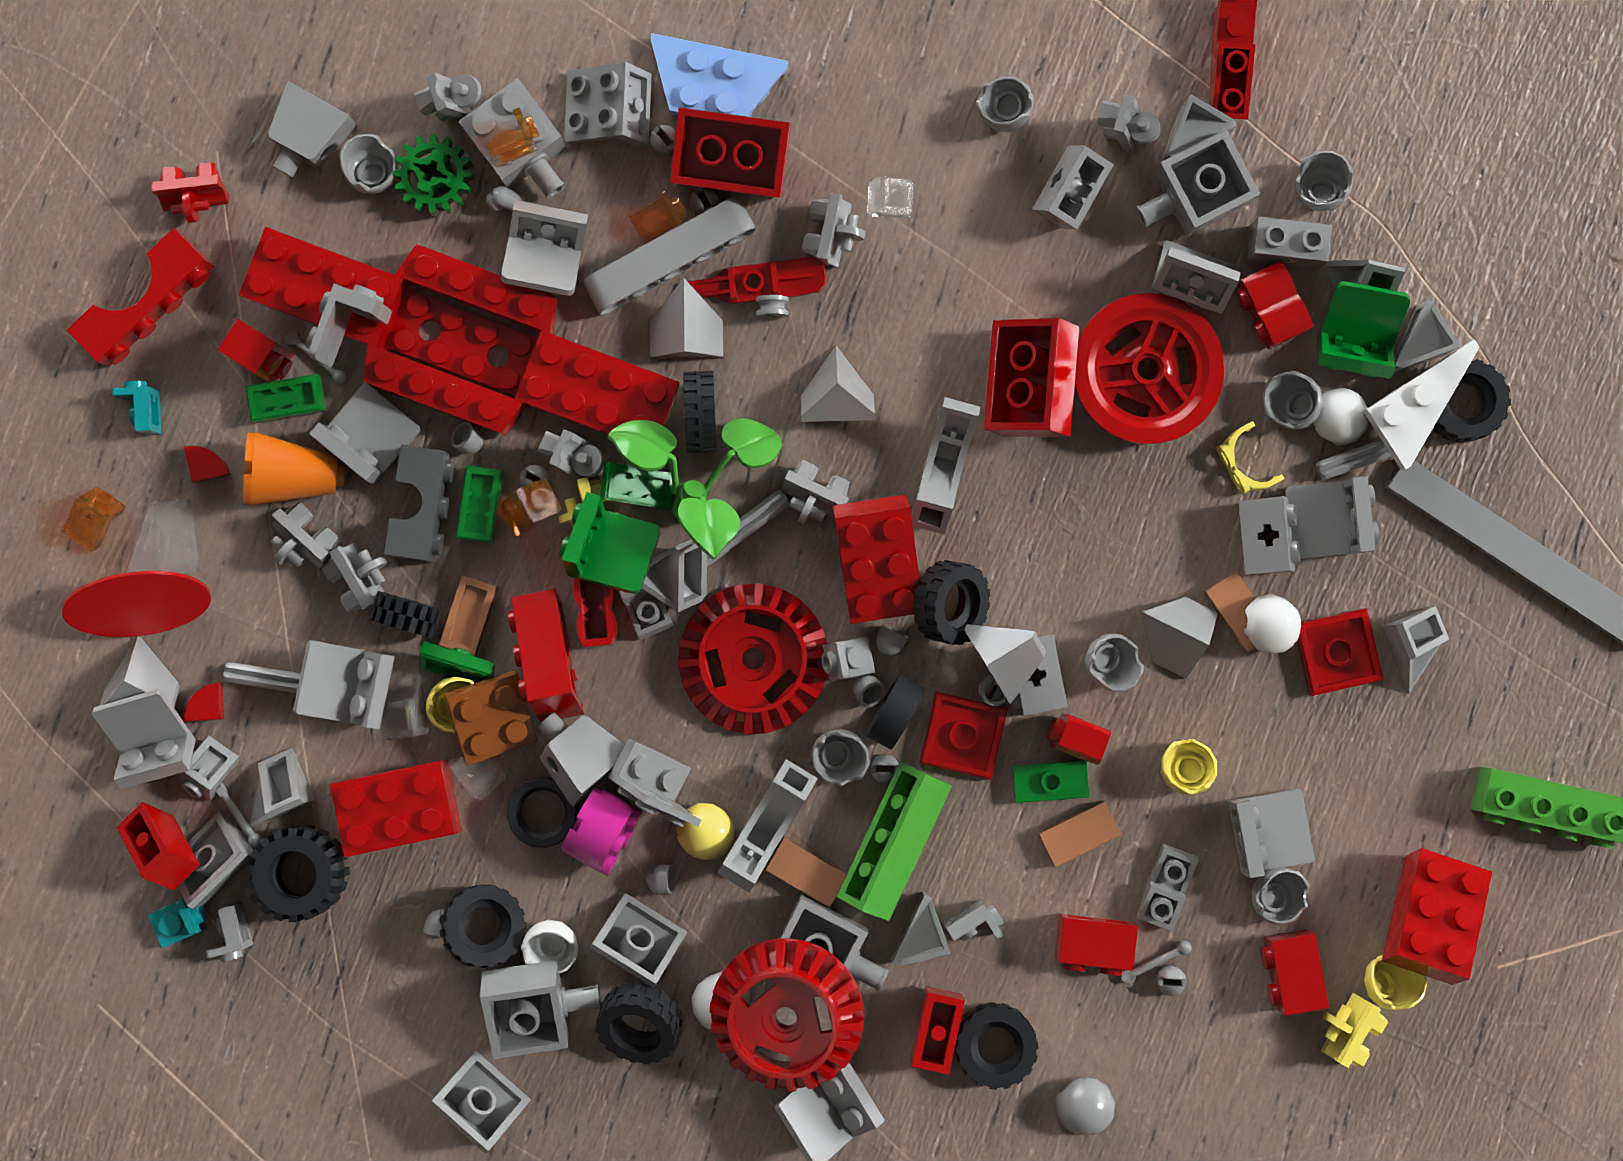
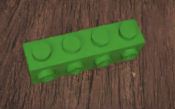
(1550, 805)
(894, 841)

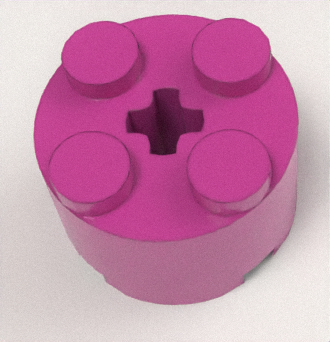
(601, 830)

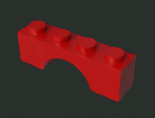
(175, 270)

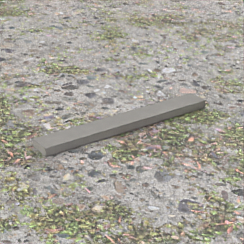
(1510, 547)

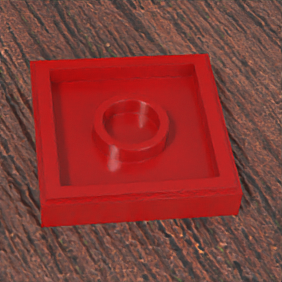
(1338, 652)
(963, 735)

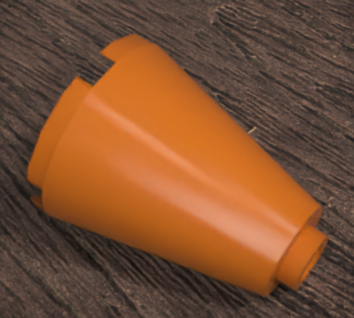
(287, 471)

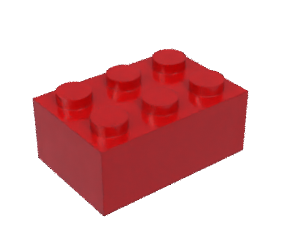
(730, 152)
(1031, 377)
(877, 557)
(396, 808)
(1437, 916)

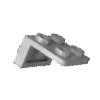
(544, 248)
(336, 313)
(1334, 518)

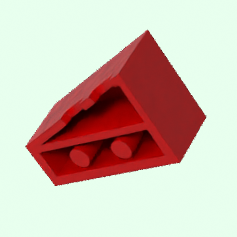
(544, 655)

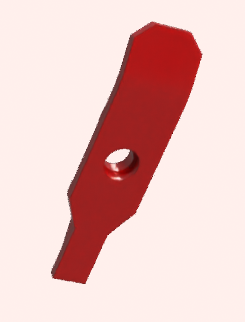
(783, 278)

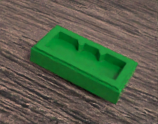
(285, 398)
(636, 486)
(479, 504)
(454, 663)
(1050, 781)

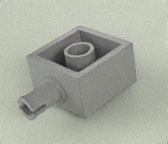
(497, 116)
(1201, 185)
(837, 935)
(530, 1008)

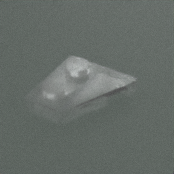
(167, 540)

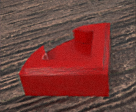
(204, 464)
(206, 704)

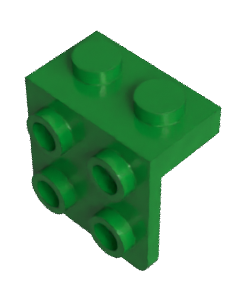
(1362, 329)
(608, 547)

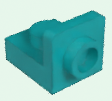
(146, 410)
(177, 922)

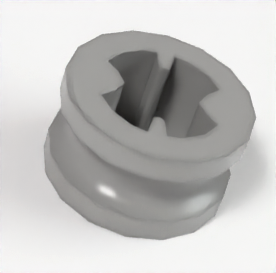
(772, 306)

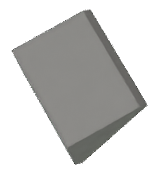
(221, 855)
(639, 940)
(480, 1102)

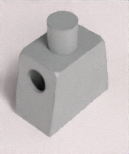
(306, 129)
(578, 755)

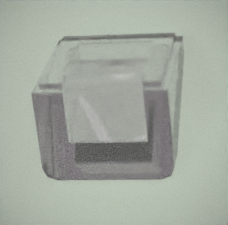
(890, 197)
(479, 777)

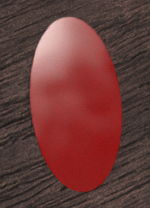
(136, 604)

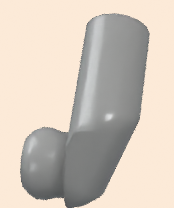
(503, 198)

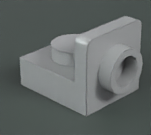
(847, 659)
(208, 769)
(967, 921)
(234, 927)

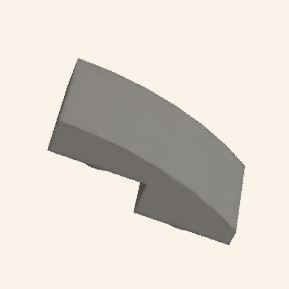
(647, 613)
(1167, 887)

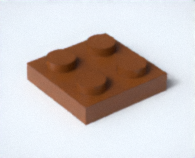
(490, 717)

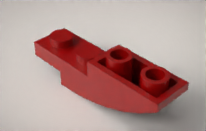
(1232, 57)

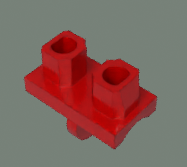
(190, 193)

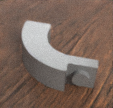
(944, 465)
(767, 825)

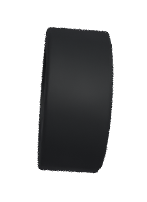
(895, 712)
(515, 818)

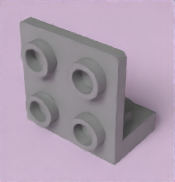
(608, 104)
(1195, 277)
(367, 433)
(343, 684)
(148, 737)
(652, 781)
(1271, 832)
(829, 1114)

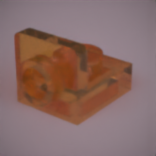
(513, 145)
(658, 217)

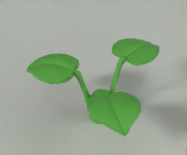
(707, 522)

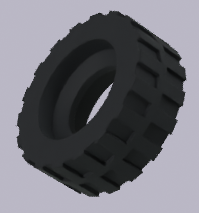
(1494, 408)
(699, 412)
(931, 598)
(511, 926)
(642, 1002)
(1024, 1051)

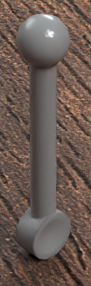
(293, 339)
(253, 838)
(1182, 948)

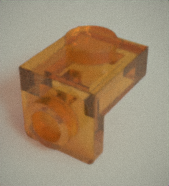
(529, 506)
(91, 518)

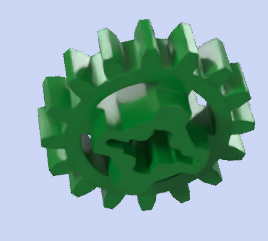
(439, 161)

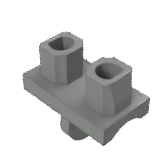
(448, 96)
(1128, 124)
(837, 231)
(572, 454)
(811, 497)
(290, 527)
(360, 574)

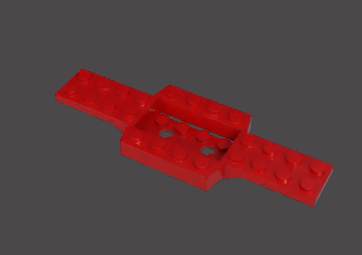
(539, 370)

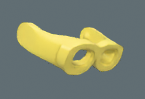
(1226, 454)

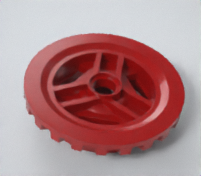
(1163, 327)
(741, 702)
(799, 975)

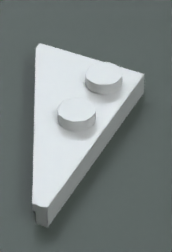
(1412, 410)

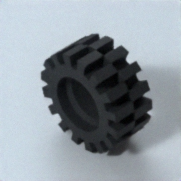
(405, 614)

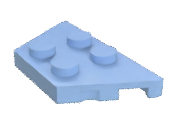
(713, 76)

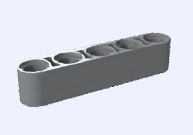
(669, 255)

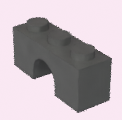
(420, 536)

